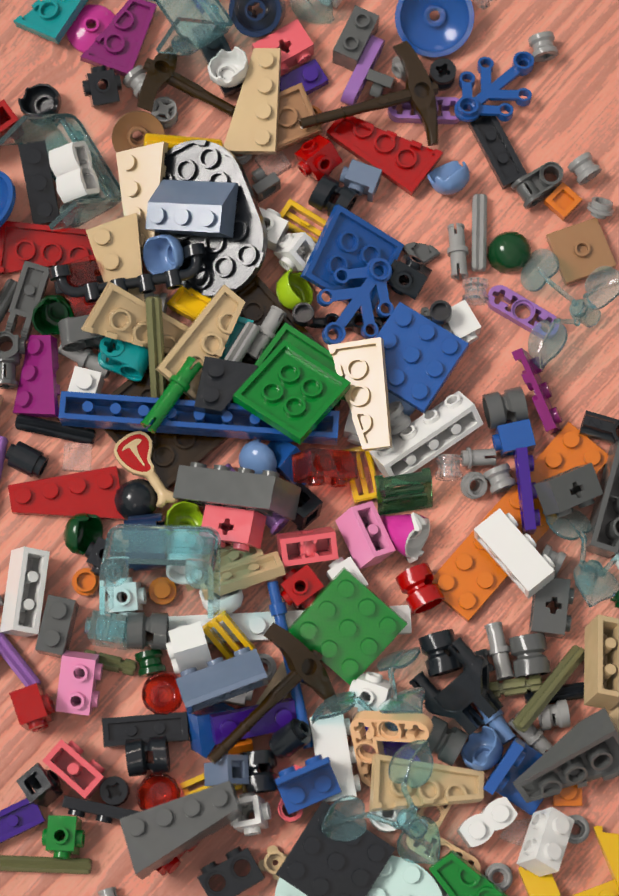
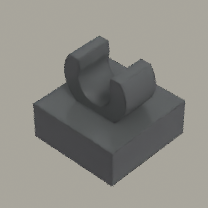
(380, 82)
(264, 185)

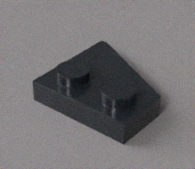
(218, 384)

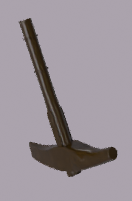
(162, 72)
(419, 93)
(303, 668)

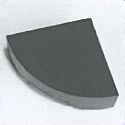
(424, 252)

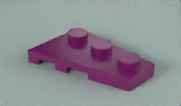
(123, 38)
(37, 383)
(549, 416)

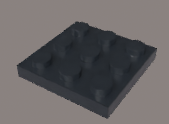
(334, 867)

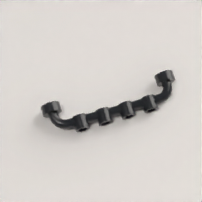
(145, 282)
(304, 316)

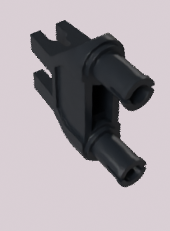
(467, 688)

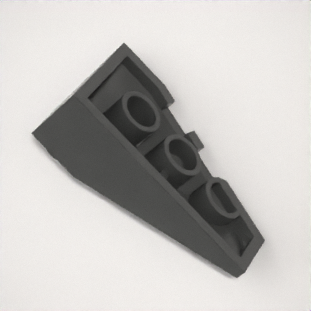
(578, 757)

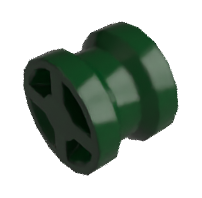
(150, 662)

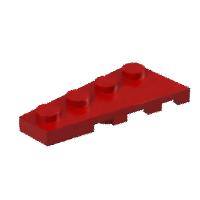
(401, 160)
(40, 246)
(69, 495)

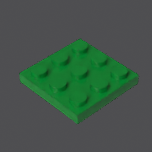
(291, 392)
(347, 626)

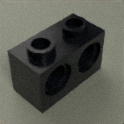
(234, 883)

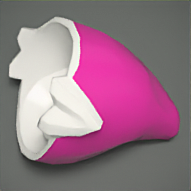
(407, 533)

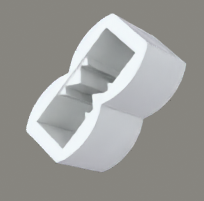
(73, 171)
(481, 826)

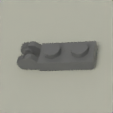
(27, 294)

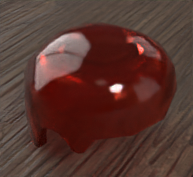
(161, 693)
(157, 790)

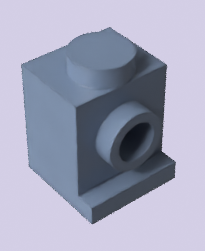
(361, 178)
(228, 768)

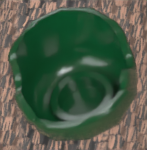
(508, 252)
(49, 312)
(81, 531)

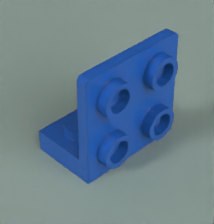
(513, 764)
(308, 784)

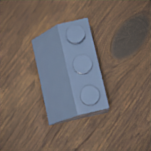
(193, 208)
(221, 680)

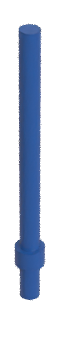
(278, 611)

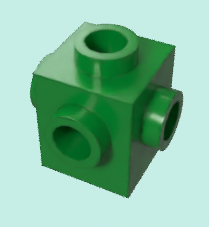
(58, 828)

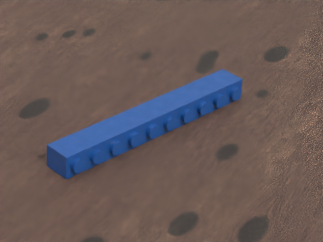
(127, 412)

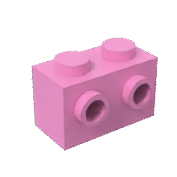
(365, 535)
(78, 683)

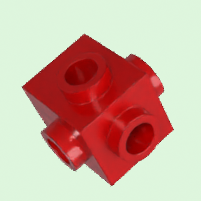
(317, 157)
(306, 578)

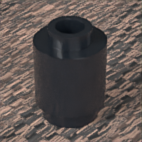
(26, 459)
(290, 738)

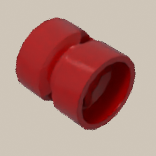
(419, 586)

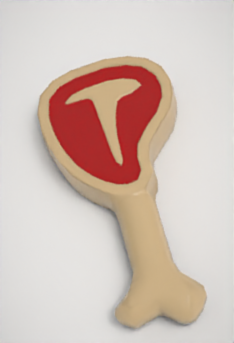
(135, 455)

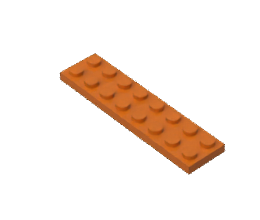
(471, 572)

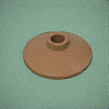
(129, 123)

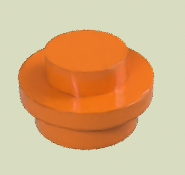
(85, 582)
(162, 591)

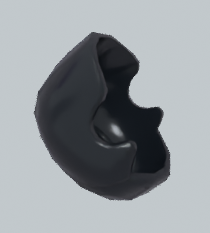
(40, 100)
(136, 498)

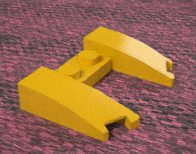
(546, 884)

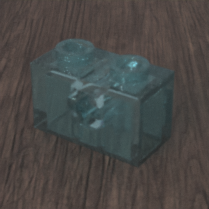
(107, 630)

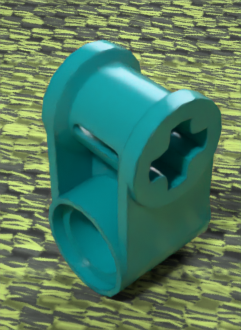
(124, 359)

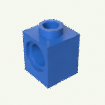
(513, 436)

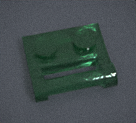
(404, 498)

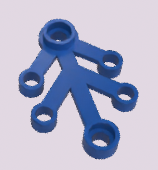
(493, 90)
(359, 298)

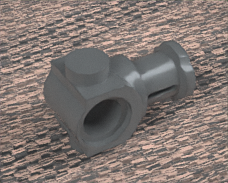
(10, 359)

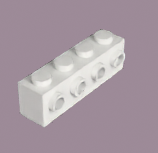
(428, 436)

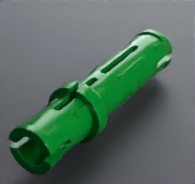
(178, 384)

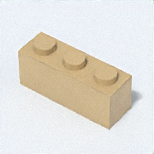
(601, 662)

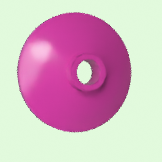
(83, 37)

